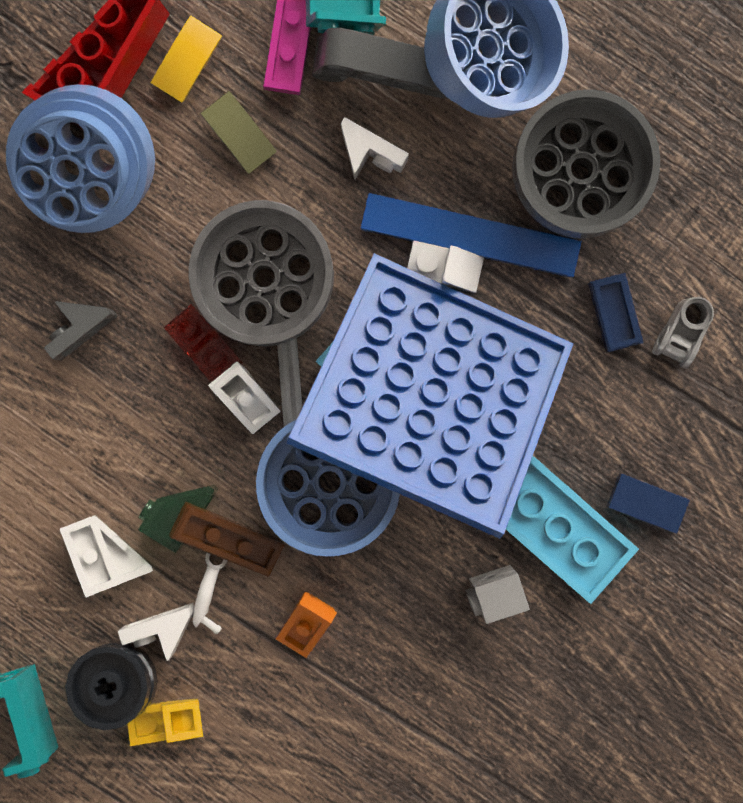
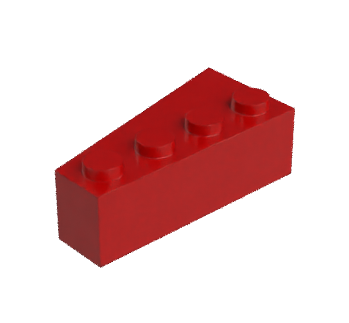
(107, 50)

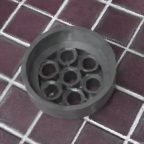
(249, 225)

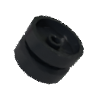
(91, 693)

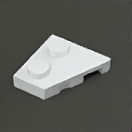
(101, 556)

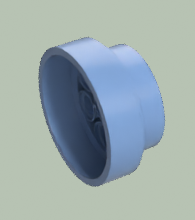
(528, 69)
(107, 125)
(328, 534)

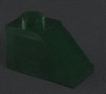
(161, 515)

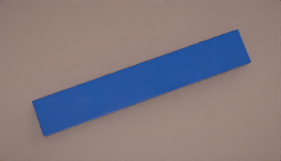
(473, 234)

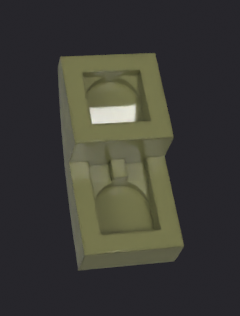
(238, 132)

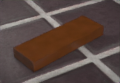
(226, 539)

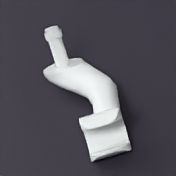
(205, 595)

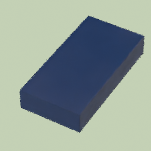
(615, 312)
(648, 503)

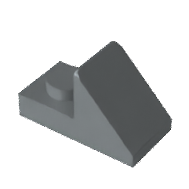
(85, 322)

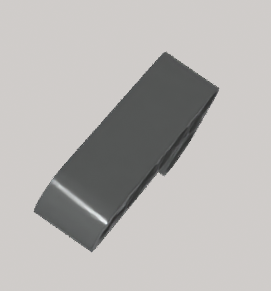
(374, 59)

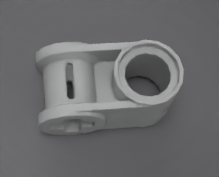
(683, 333)

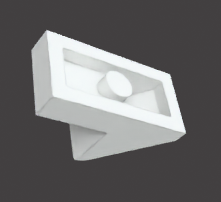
(363, 143)
(447, 266)
(244, 397)
(168, 625)

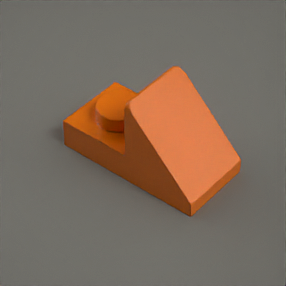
(306, 624)

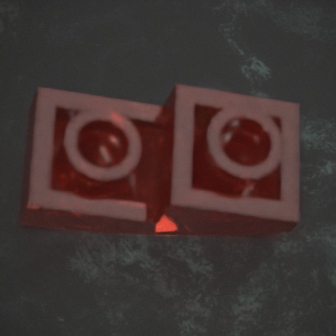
(201, 343)

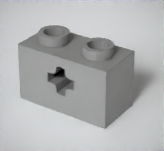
(497, 594)

